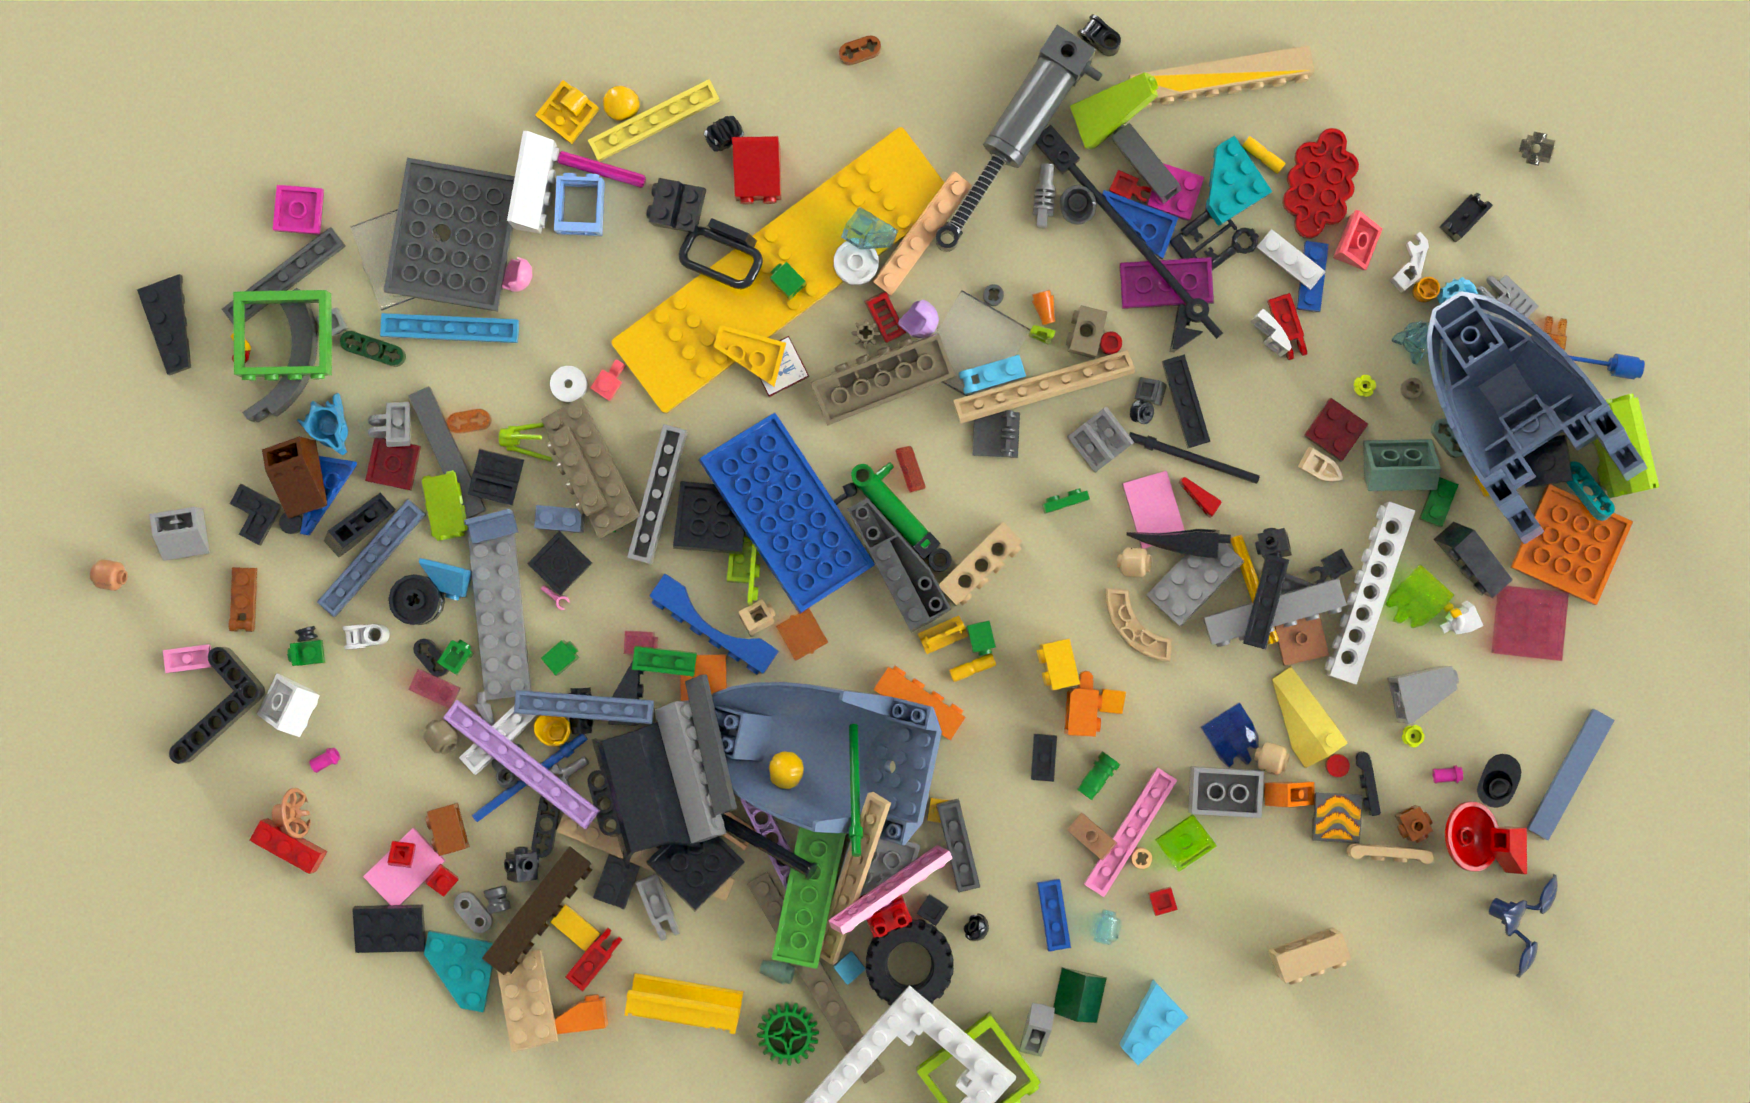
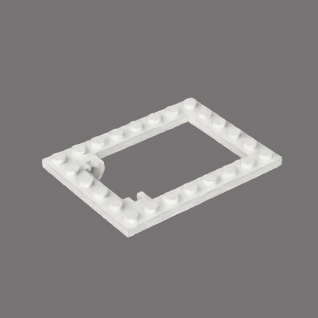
(906, 1019)

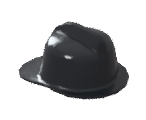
(1499, 780)

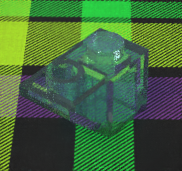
(868, 231)

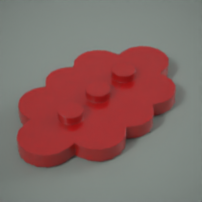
(1320, 183)

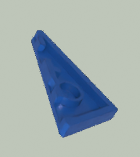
(1149, 224)
(334, 475)

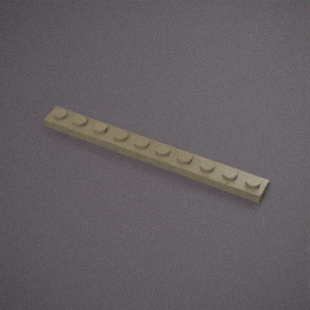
(815, 979)

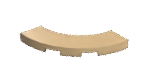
(1131, 629)

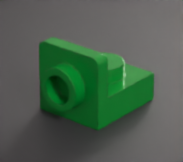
(306, 653)
(455, 656)

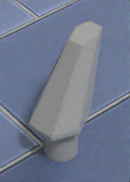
(484, 709)

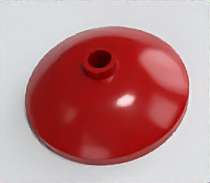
(1470, 836)

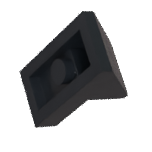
(1181, 334)

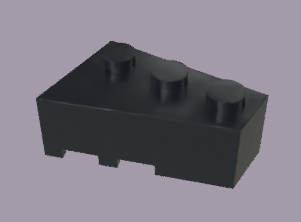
(1473, 559)

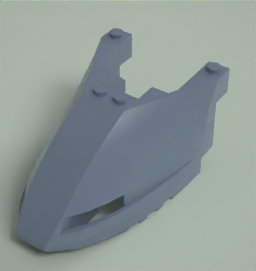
(1514, 396)

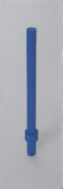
(566, 750)

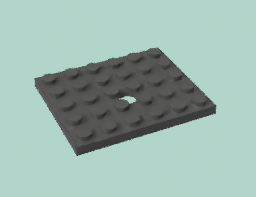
(474, 259)

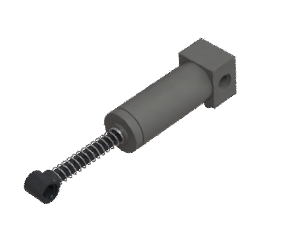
(1026, 117)

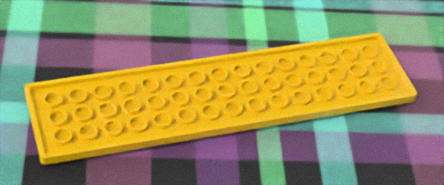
(674, 343)

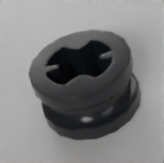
(306, 634)

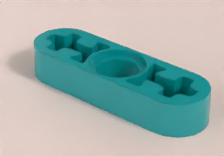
(1588, 481)

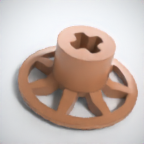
(289, 813)

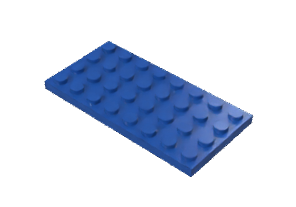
(786, 512)

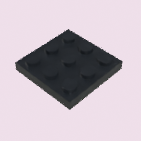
(706, 521)
(696, 871)

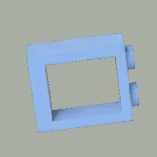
(578, 228)

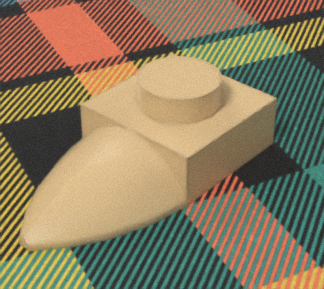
(1320, 466)

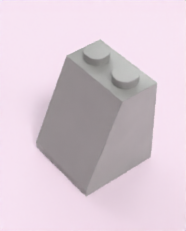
(1420, 691)

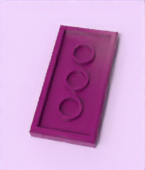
(1146, 288)

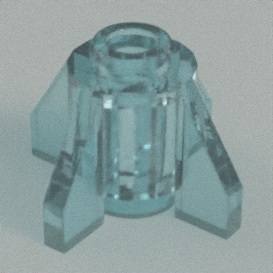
(1414, 339)

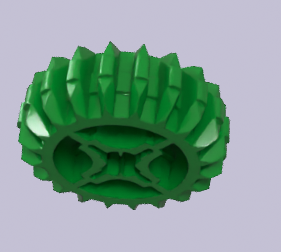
(798, 1033)

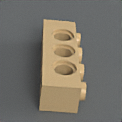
(1001, 535)

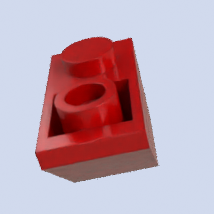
(1510, 848)

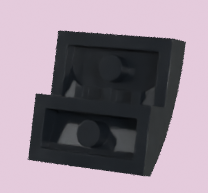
(496, 477)

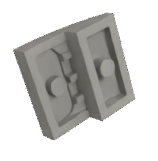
(1100, 439)

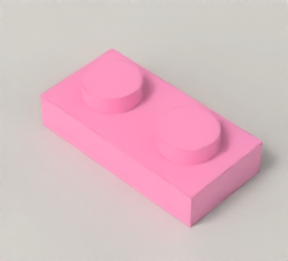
(186, 658)

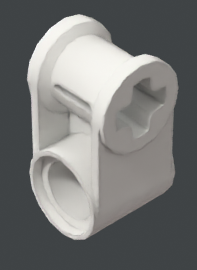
(361, 635)

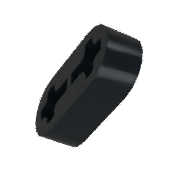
(426, 660)

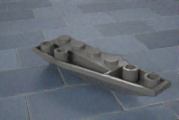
(901, 568)

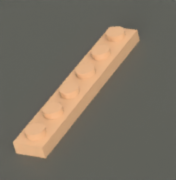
(922, 233)

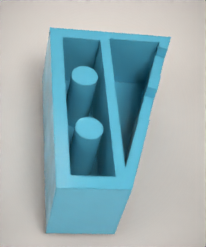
(1152, 1024)

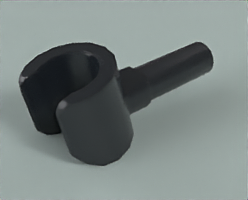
(850, 490)

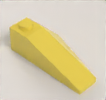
(1309, 727)

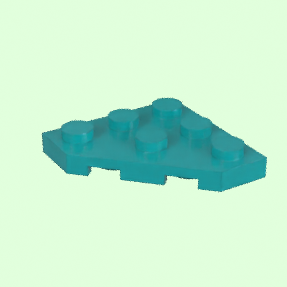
(1233, 182)
(461, 967)

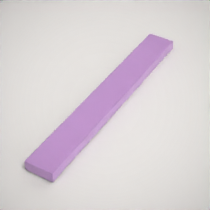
(521, 764)

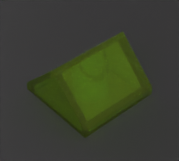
(1185, 843)

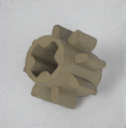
(860, 330)

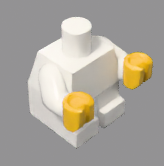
(1461, 619)

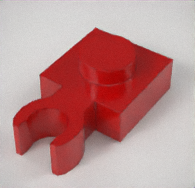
(1126, 186)

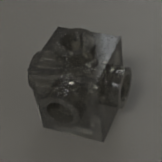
(1546, 148)

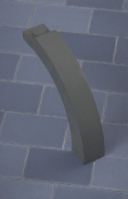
(303, 353)

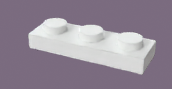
(1291, 259)

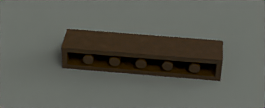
(537, 910)

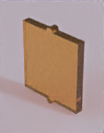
(802, 634)

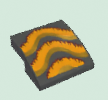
(1337, 817)

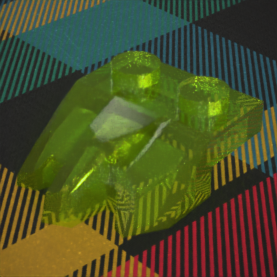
(1419, 598)

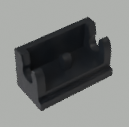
(1465, 217)

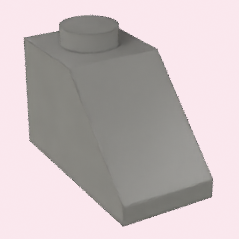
(1037, 1029)

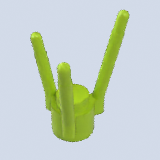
(511, 437)

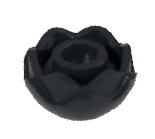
(976, 928)

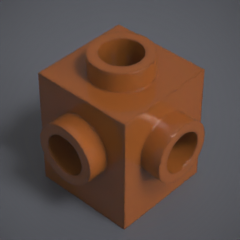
(1408, 818)

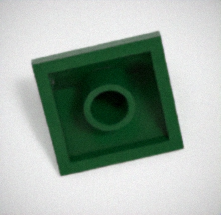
(1079, 995)

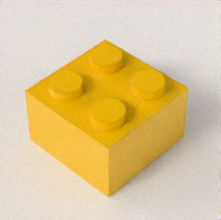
(1058, 664)

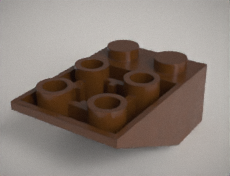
(296, 475)

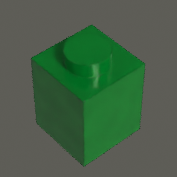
(787, 280)
(981, 638)
(560, 657)

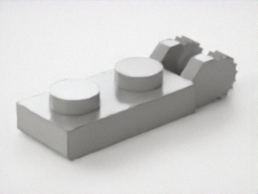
(657, 904)

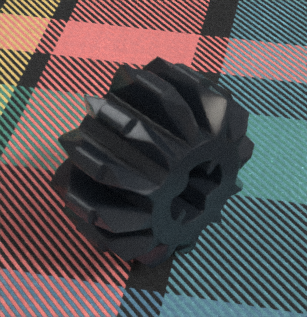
(720, 133)

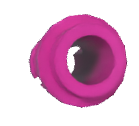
(322, 761)
(1448, 774)

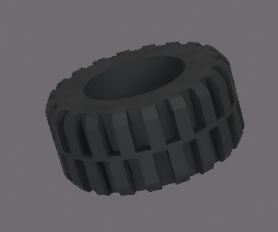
(923, 934)

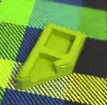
(1042, 334)

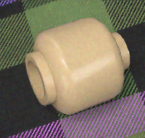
(1134, 562)
(1272, 758)

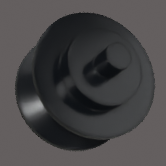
(1141, 412)

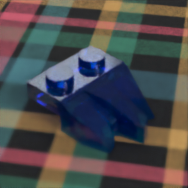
(1232, 735)

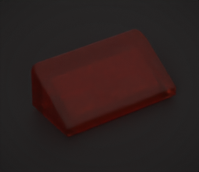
(910, 469)

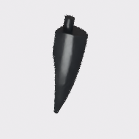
(1189, 542)

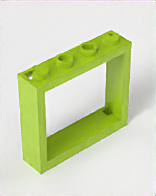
(974, 1031)

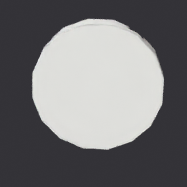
(855, 264)

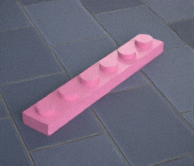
(1131, 831)
(890, 889)

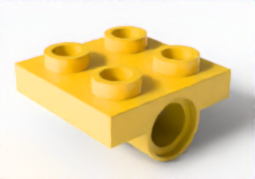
(567, 112)

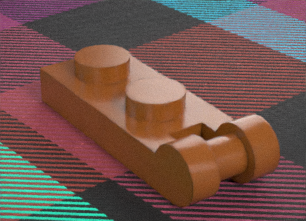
(243, 598)

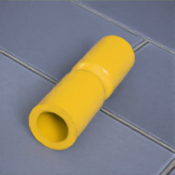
(1263, 154)
(969, 668)

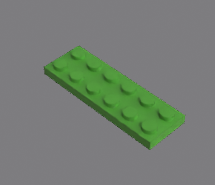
(808, 901)

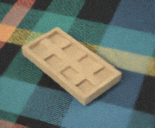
(528, 1003)

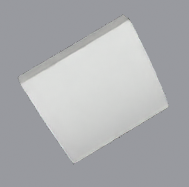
(1277, 338)

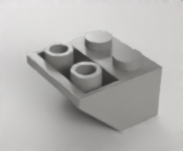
(180, 533)

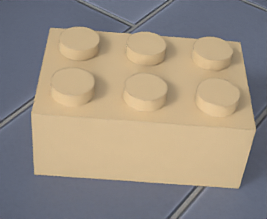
(1310, 955)

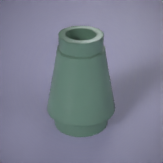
(778, 971)

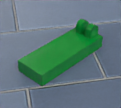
(664, 661)

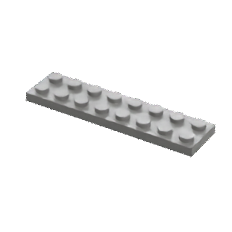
(499, 616)

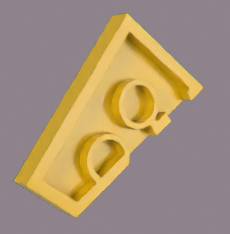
(752, 351)

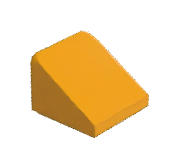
(1112, 701)

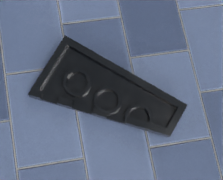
(166, 316)

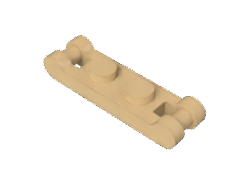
(1379, 852)

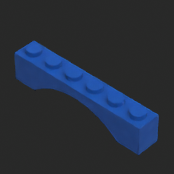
(674, 597)

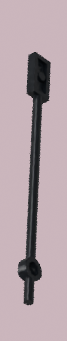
(1065, 159)

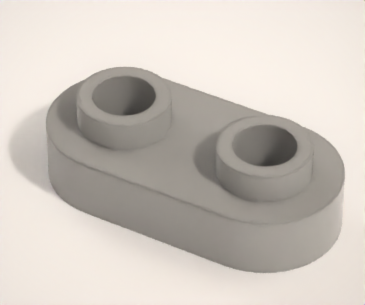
(474, 911)

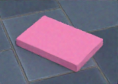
(1153, 505)
(398, 883)

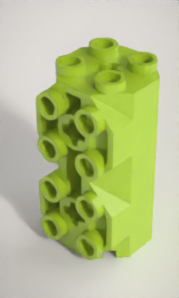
(1629, 414)

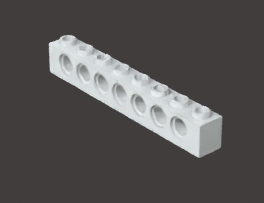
(1402, 519)

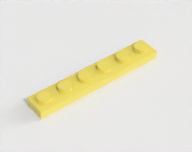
(654, 120)

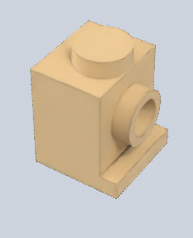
(751, 612)

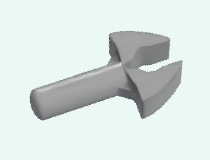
(569, 770)

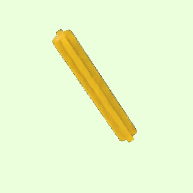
(1249, 574)

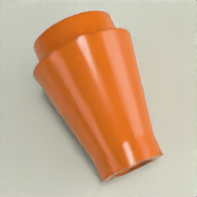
(1044, 306)

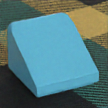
(849, 967)

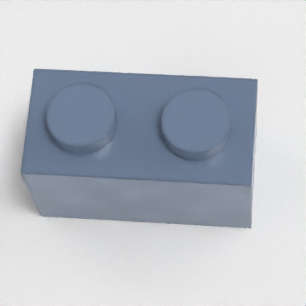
(559, 519)

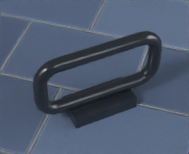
(730, 237)

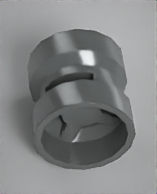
(497, 899)

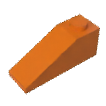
(583, 1016)

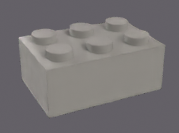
(1226, 792)

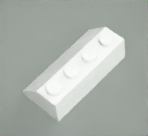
(532, 183)

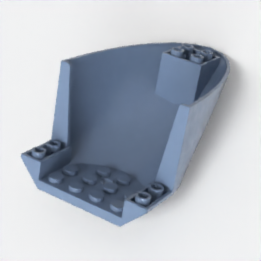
(814, 724)

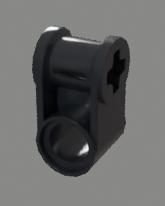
(1097, 32)

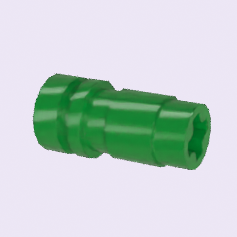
(1098, 775)

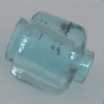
(1105, 927)

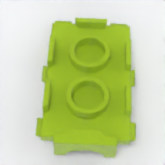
(444, 506)

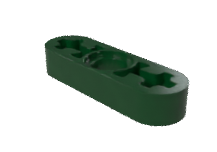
(359, 338)

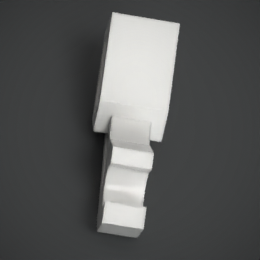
(1416, 263)

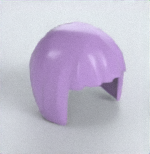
(920, 319)

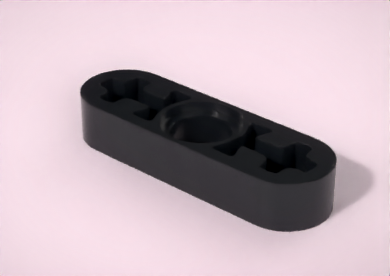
(537, 840)

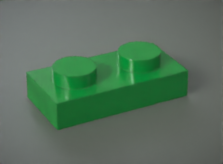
(1074, 497)
(1439, 502)

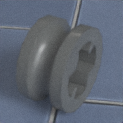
(986, 294)

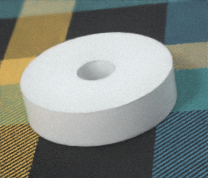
(559, 379)

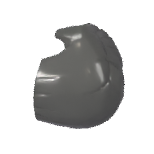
(1077, 204)

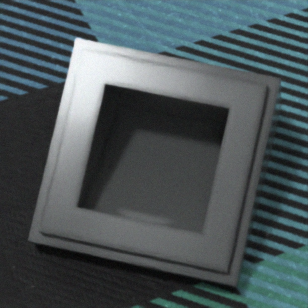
(1151, 391)

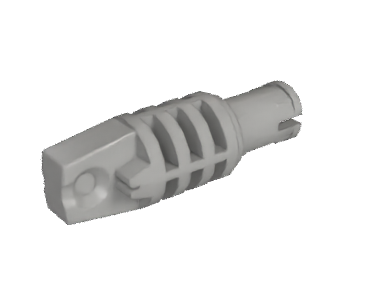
(1044, 195)

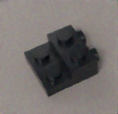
(676, 205)

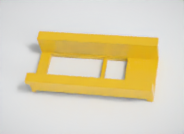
(684, 1002)

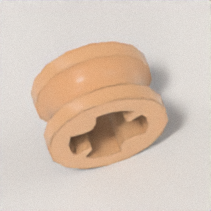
(1148, 859)

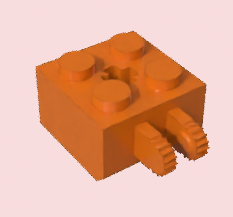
(1082, 708)

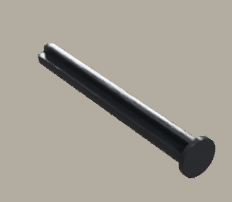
(769, 847)

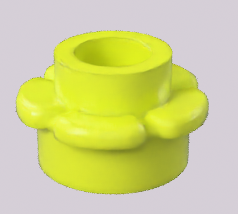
(1360, 390)
(1417, 731)

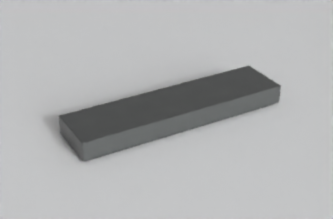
(958, 845)

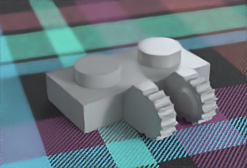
(397, 424)

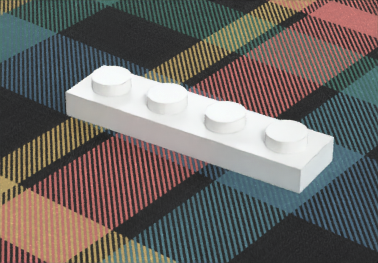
(510, 726)

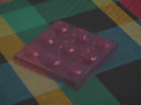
(1530, 623)

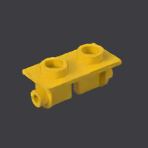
(943, 634)

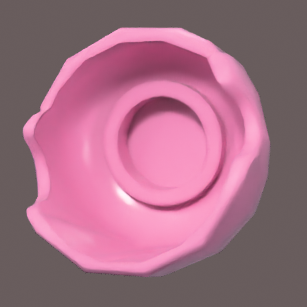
(517, 275)

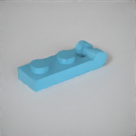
(993, 374)

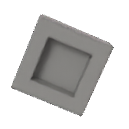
(338, 322)

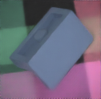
(492, 526)

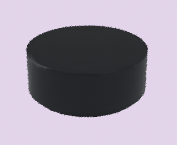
(290, 525)

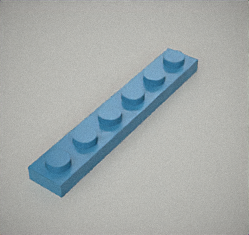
(449, 328)

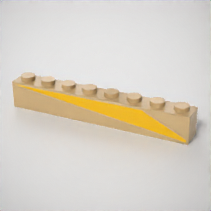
(1232, 75)

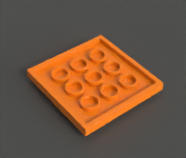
(1575, 548)

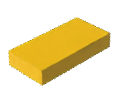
(575, 927)

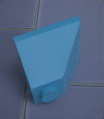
(448, 578)

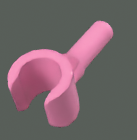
(554, 596)

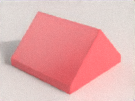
(1358, 240)

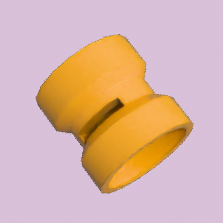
(1430, 289)

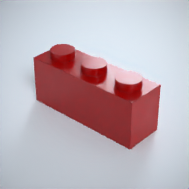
(295, 851)

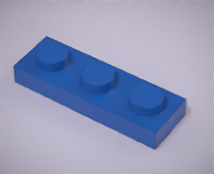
(1312, 299)

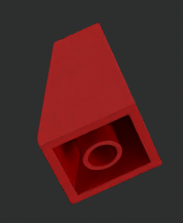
(757, 169)

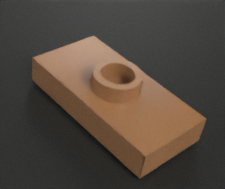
(1092, 836)

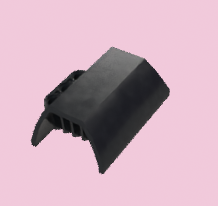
(639, 792)

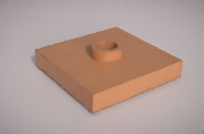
(1302, 641)

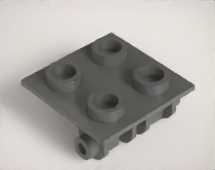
(997, 435)

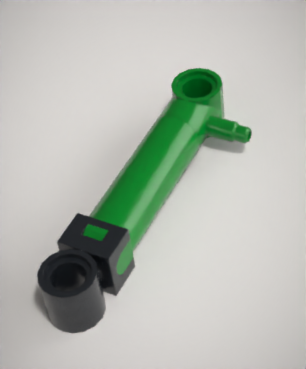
(899, 515)

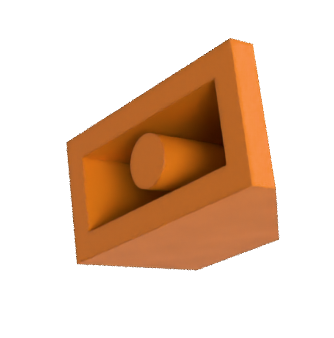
(1289, 794)

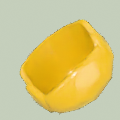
(621, 103)
(552, 730)
(786, 770)

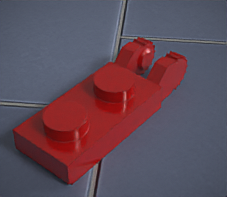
(1285, 314)
(592, 961)

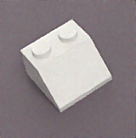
(288, 705)

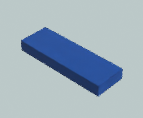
(1054, 915)

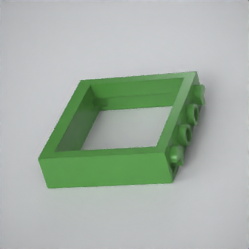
(322, 297)

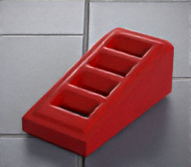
(892, 313)
(1206, 501)

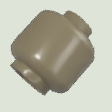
(440, 736)

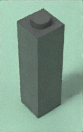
(1146, 162)

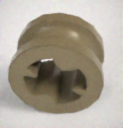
(1414, 381)

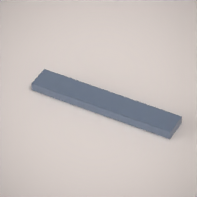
(371, 558)
(584, 706)
(1570, 774)

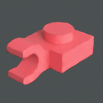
(607, 382)

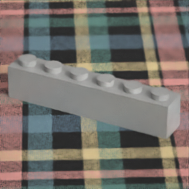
(657, 494)
(1292, 606)
(688, 771)

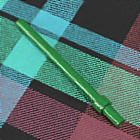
(855, 830)

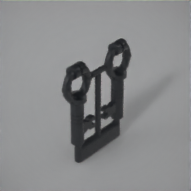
(1185, 251)

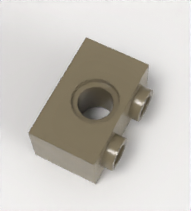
(1093, 319)

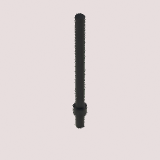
(1151, 443)

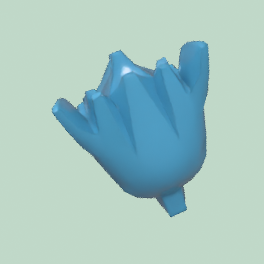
(327, 424)

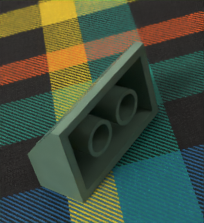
(1400, 465)

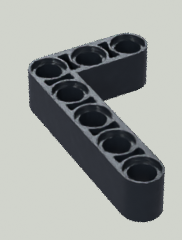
(223, 709)

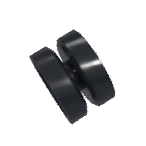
(403, 597)

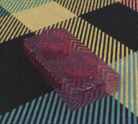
(434, 688)

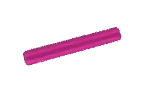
(601, 169)

